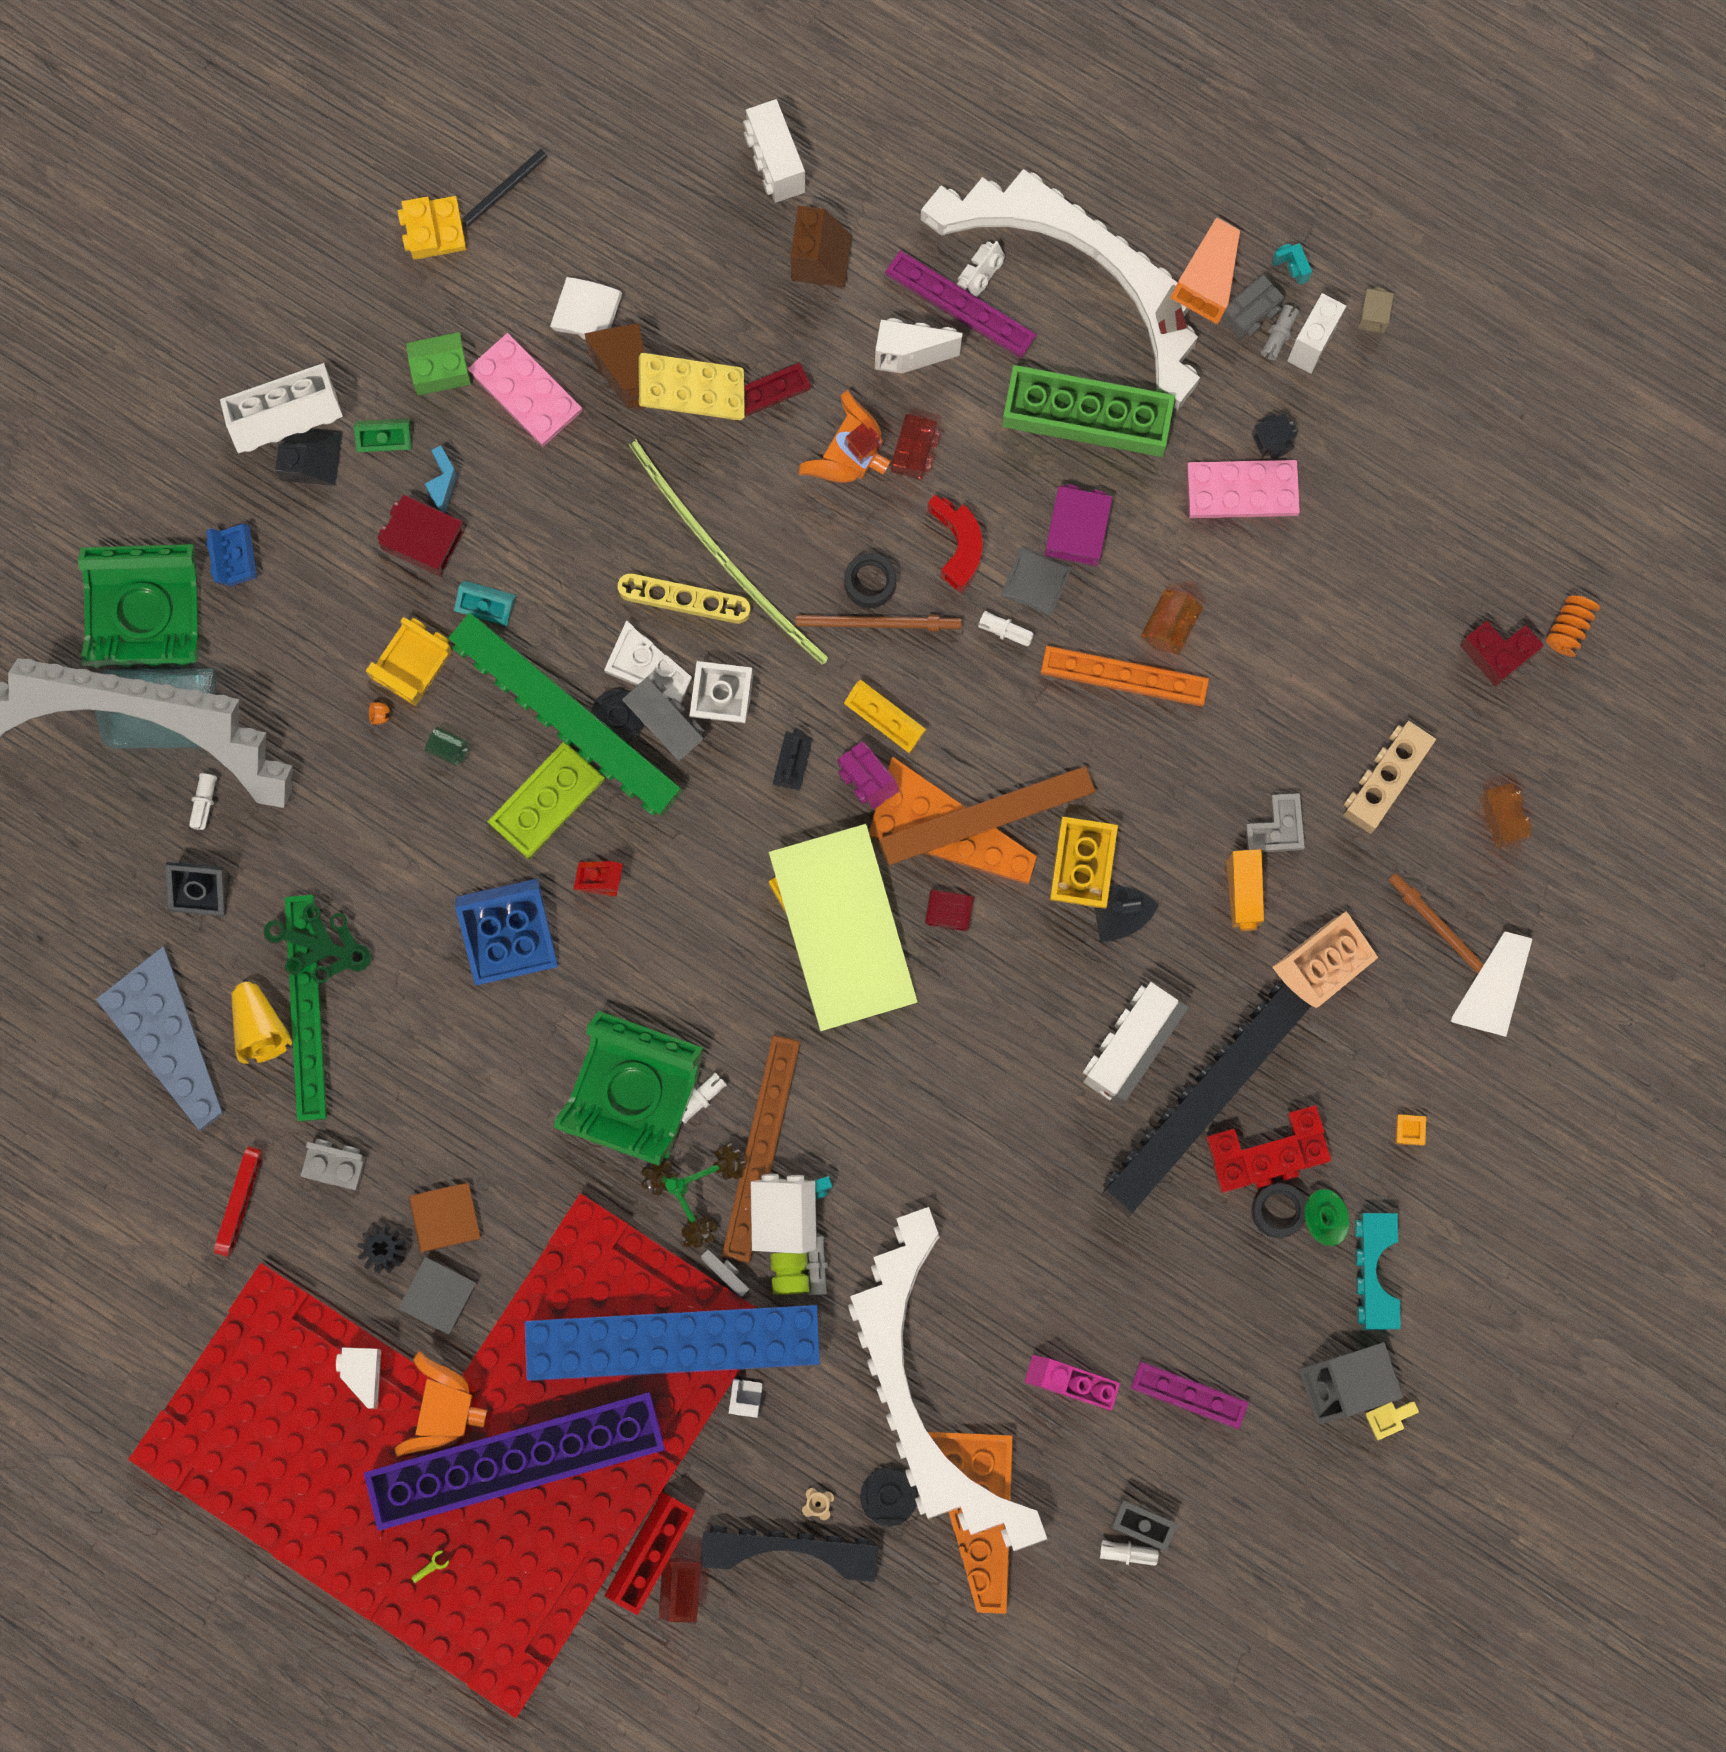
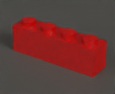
(649, 1553)

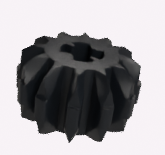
(382, 1239)

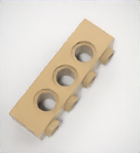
(1417, 744)

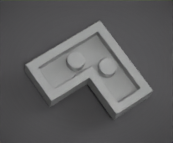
(1284, 832)

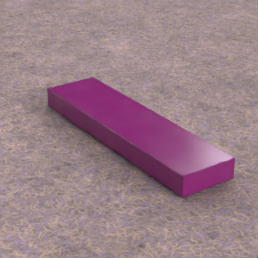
(1189, 1395)

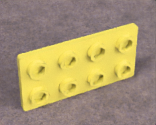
(691, 386)

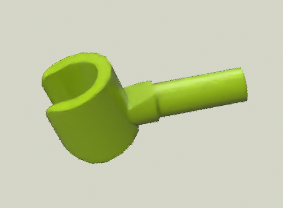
(429, 1568)

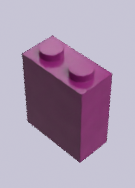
(1078, 525)

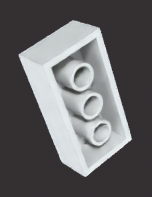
(280, 408)

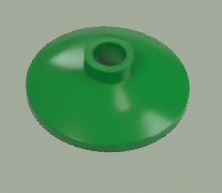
(1326, 1217)

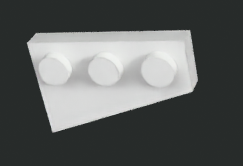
(638, 658)

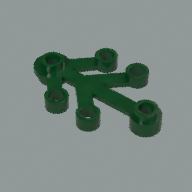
(322, 946)

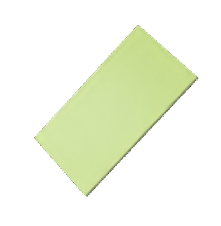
(843, 927)

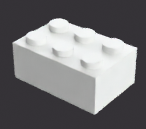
(774, 151)

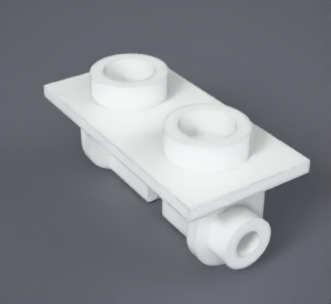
(988, 259)

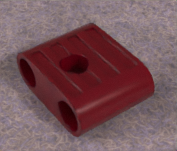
(949, 910)

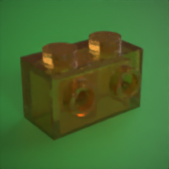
(1171, 621)
(1505, 815)

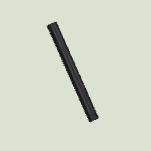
(504, 187)

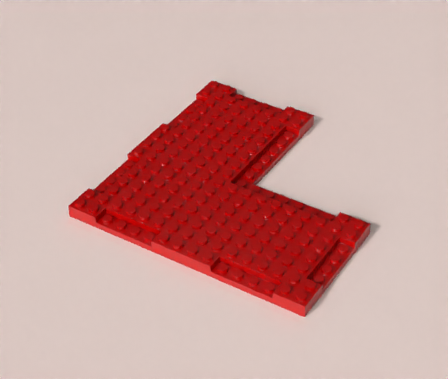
(283, 1448)

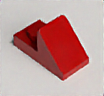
(598, 877)

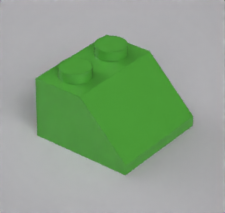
(438, 363)

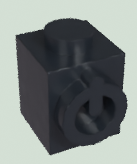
(1274, 436)

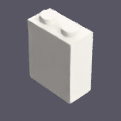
(1316, 333)
(783, 1214)

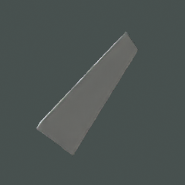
(1494, 991)

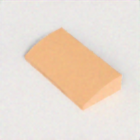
(1326, 961)

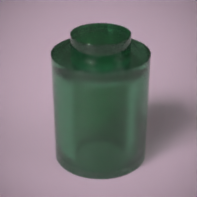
(447, 746)

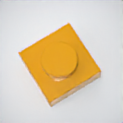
(1410, 1130)

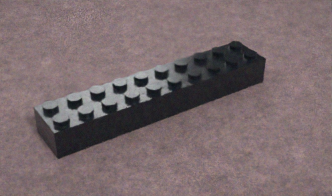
(1204, 1102)

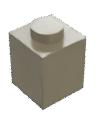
(1375, 310)

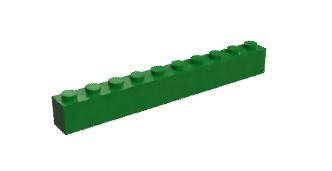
(566, 714)

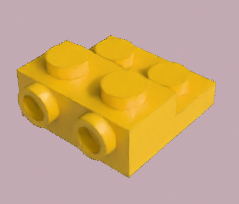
(432, 226)

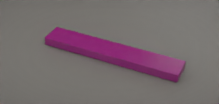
(960, 304)

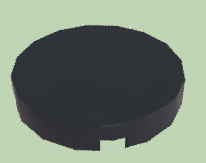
(622, 718)
(888, 1497)

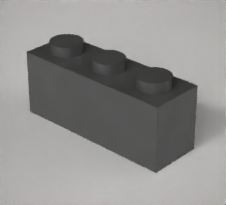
(664, 717)

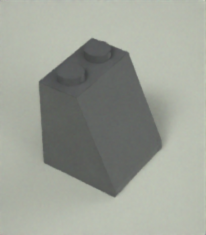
(1351, 1383)

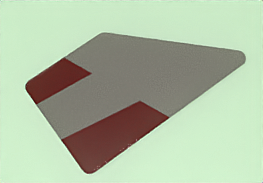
(1170, 314)

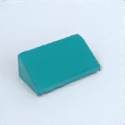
(484, 602)

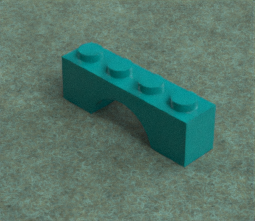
(1377, 1307)

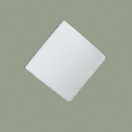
(585, 307)

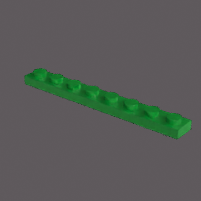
(305, 1019)

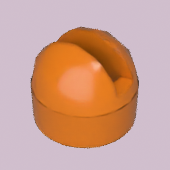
(378, 712)

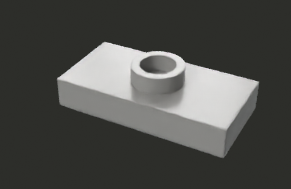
(726, 1272)

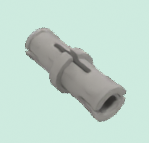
(1280, 332)
(816, 1269)

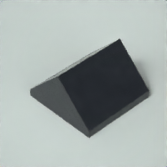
(197, 888)

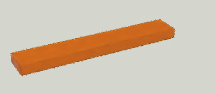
(1124, 676)

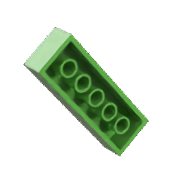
(1088, 411)

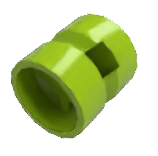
(789, 1273)

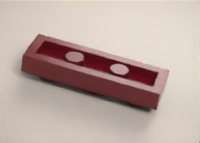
(775, 389)

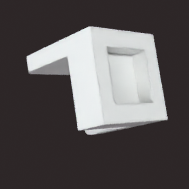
(745, 1398)

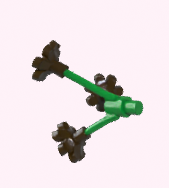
(662, 1178)

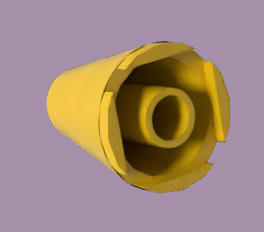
(256, 1025)

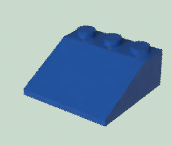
(506, 931)

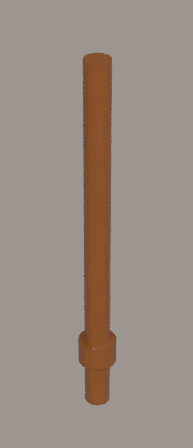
(932, 623)
(1412, 897)

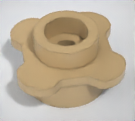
(825, 1500)

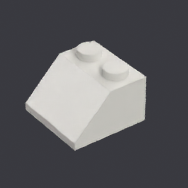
(721, 692)

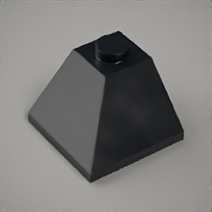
(309, 457)

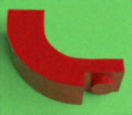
(965, 562)

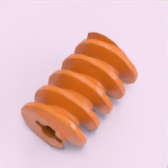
(1570, 623)

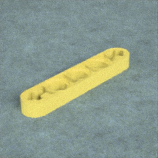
(672, 590)

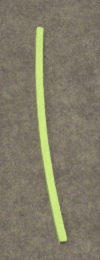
(723, 559)

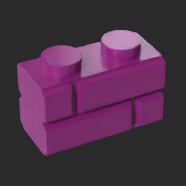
(867, 775)

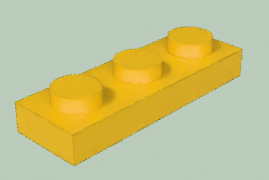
(884, 716)

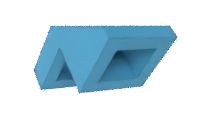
(442, 486)

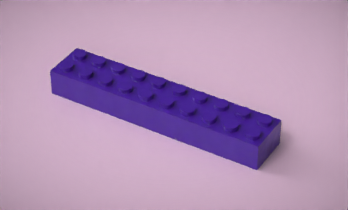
(514, 1461)

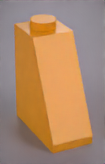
(1245, 889)

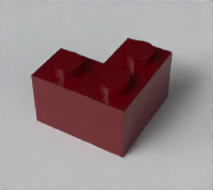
(1499, 657)

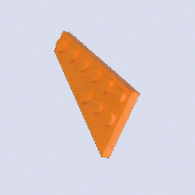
(922, 802)
(985, 1556)

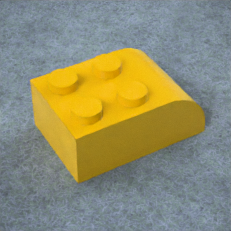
(1083, 862)

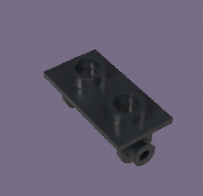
(792, 760)

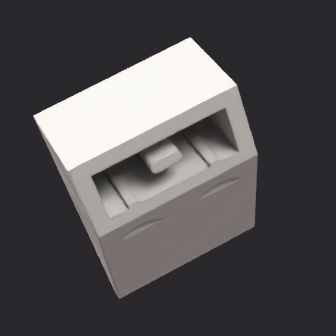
(914, 346)

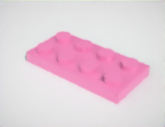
(525, 390)
(1243, 489)

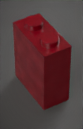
(421, 535)

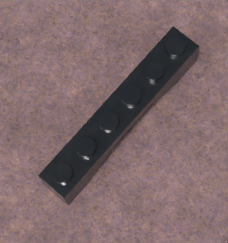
(851, 1560)

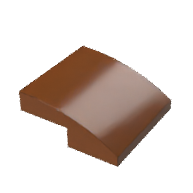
(444, 1217)

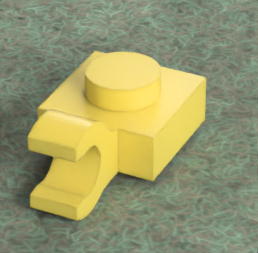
(1387, 1420)

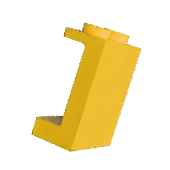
(410, 661)

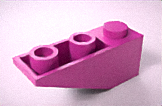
(1071, 1382)

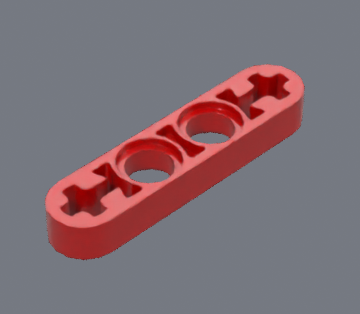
(238, 1201)

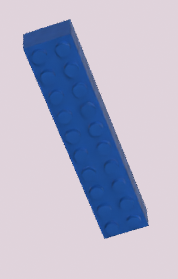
(672, 1343)

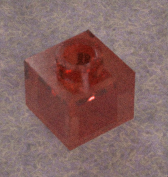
(862, 443)

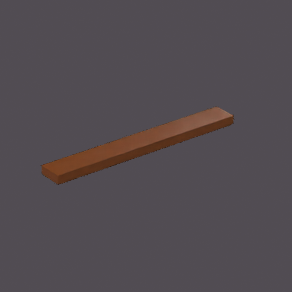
(986, 816)
(761, 1143)

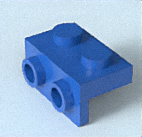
(231, 555)

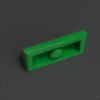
(382, 435)

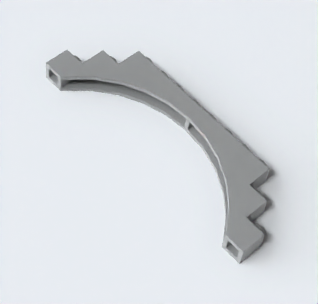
(199, 716)

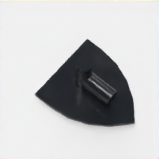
(1125, 913)

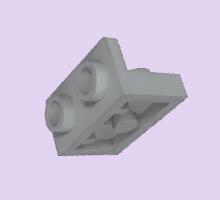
(333, 1165)

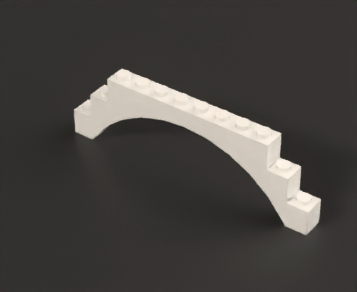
(1037, 208)
(882, 1321)

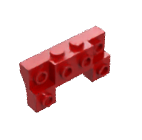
(1278, 1158)

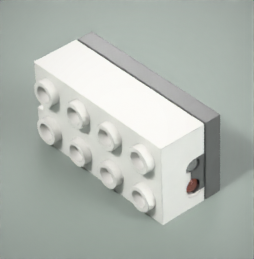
(1135, 1044)

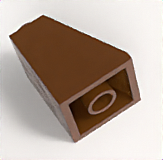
(819, 248)
(617, 358)

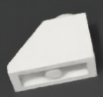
(361, 1373)

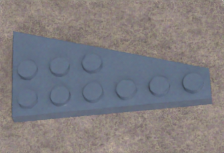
(158, 1026)

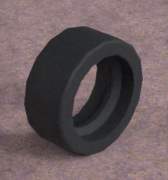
(870, 559)
(1260, 1221)

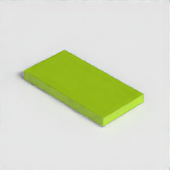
(546, 800)

